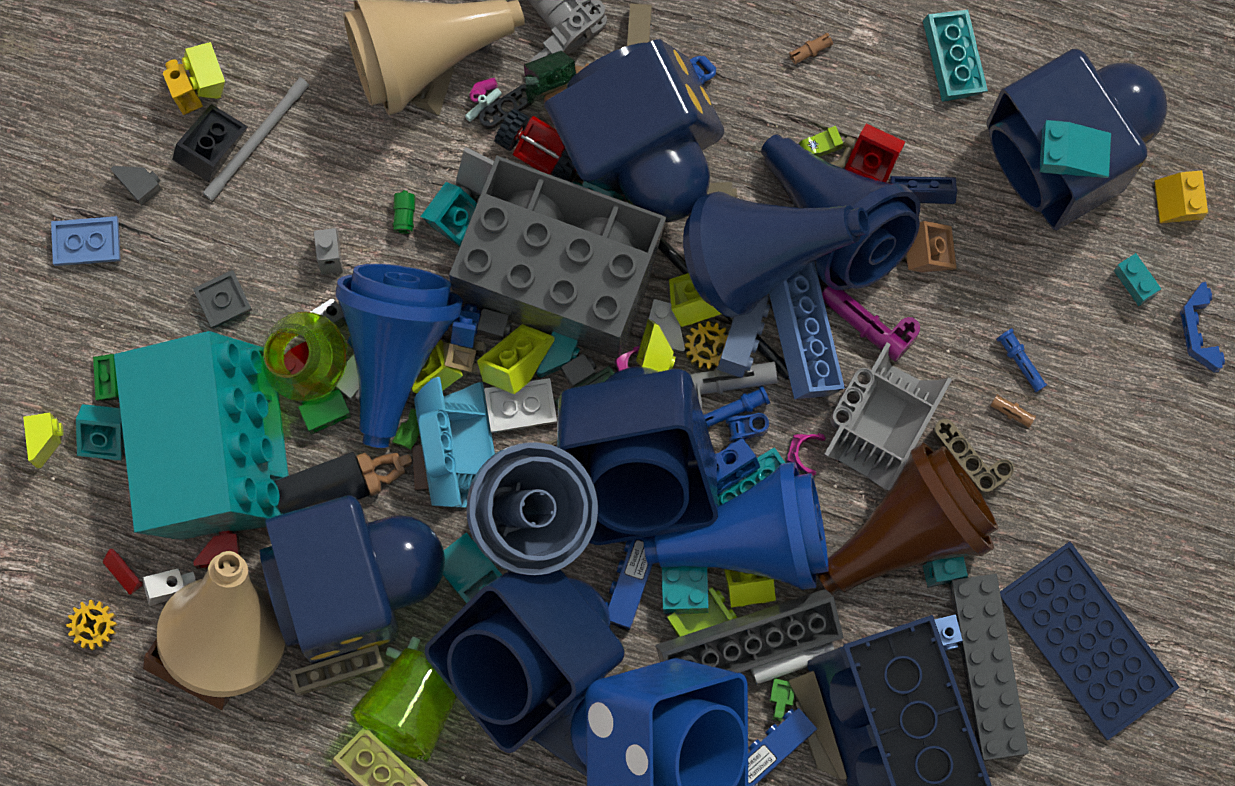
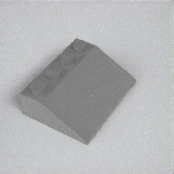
(473, 172)

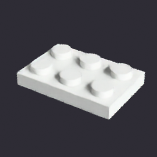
(525, 409)

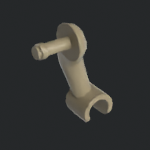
(849, 143)

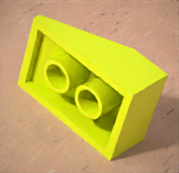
(515, 359)

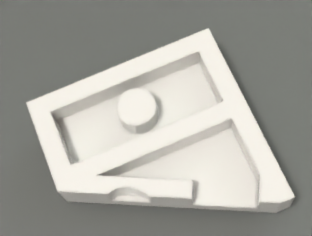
(665, 318)

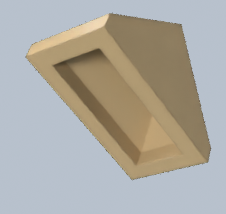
(458, 357)

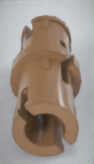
(811, 48)
(1013, 411)

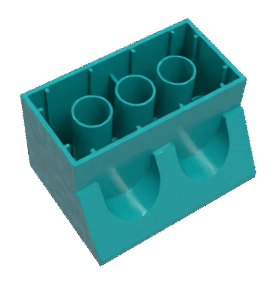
(200, 436)

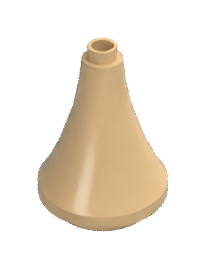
(411, 43)
(220, 632)

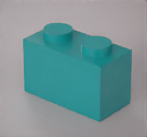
(1137, 279)

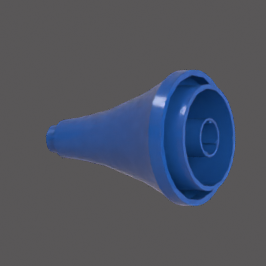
(393, 327)
(762, 532)

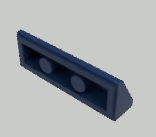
(930, 189)

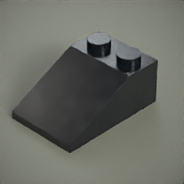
(208, 142)

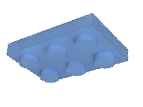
(85, 241)

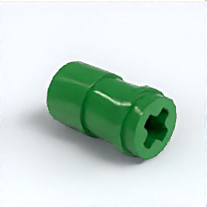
(403, 212)

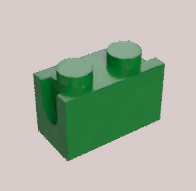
(324, 411)

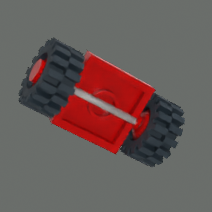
(537, 145)

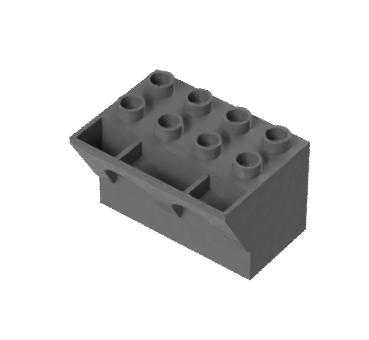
(557, 257)

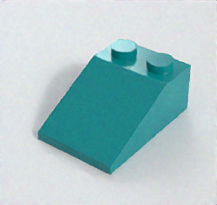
(1074, 150)

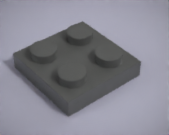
(222, 299)

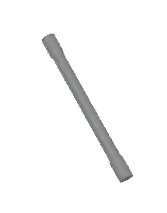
(219, 182)

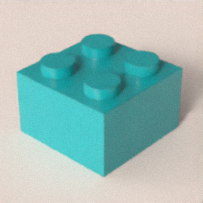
(685, 590)

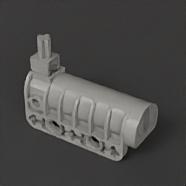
(570, 23)

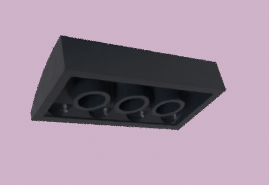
(321, 484)

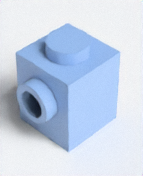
(950, 625)

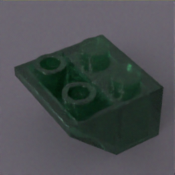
(548, 75)

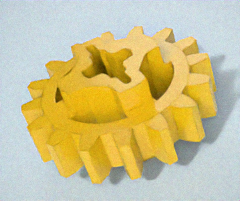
(699, 349)
(82, 628)

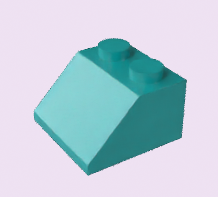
(450, 212)
(99, 432)

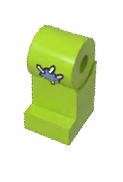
(823, 143)

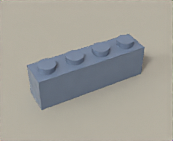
(743, 341)

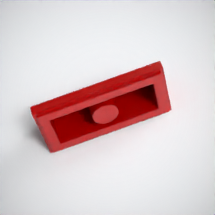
(122, 571)

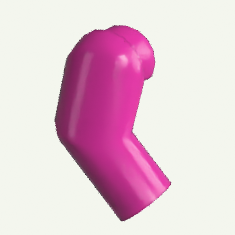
(481, 88)

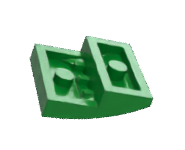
(105, 378)

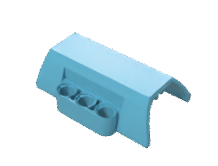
(453, 439)

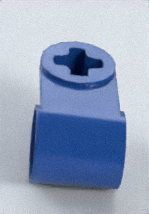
(745, 426)

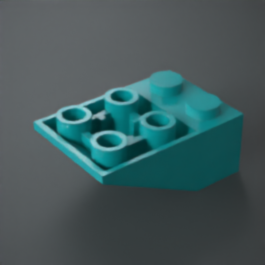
(468, 568)

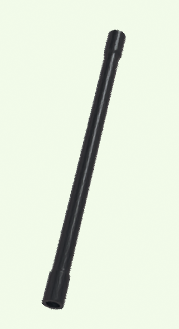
(763, 347)

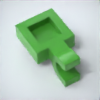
(407, 432)
(781, 695)

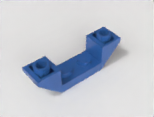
(465, 326)
(1211, 356)

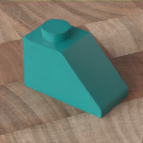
(560, 353)

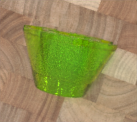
(325, 360)

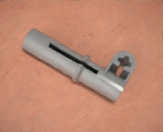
(758, 375)

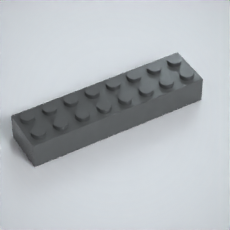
(760, 635)
(988, 668)

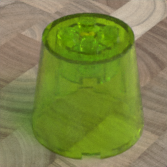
(407, 706)

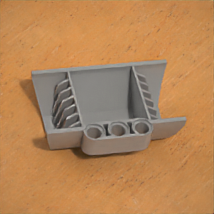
(884, 420)

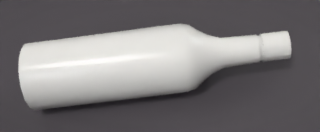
(788, 664)

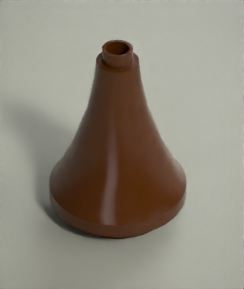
(922, 519)

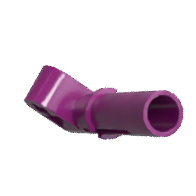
(870, 325)

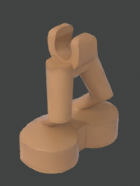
(372, 479)

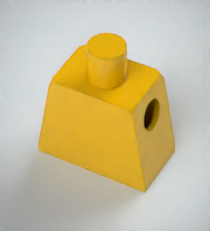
(181, 88)

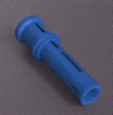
(1016, 351)
(746, 403)

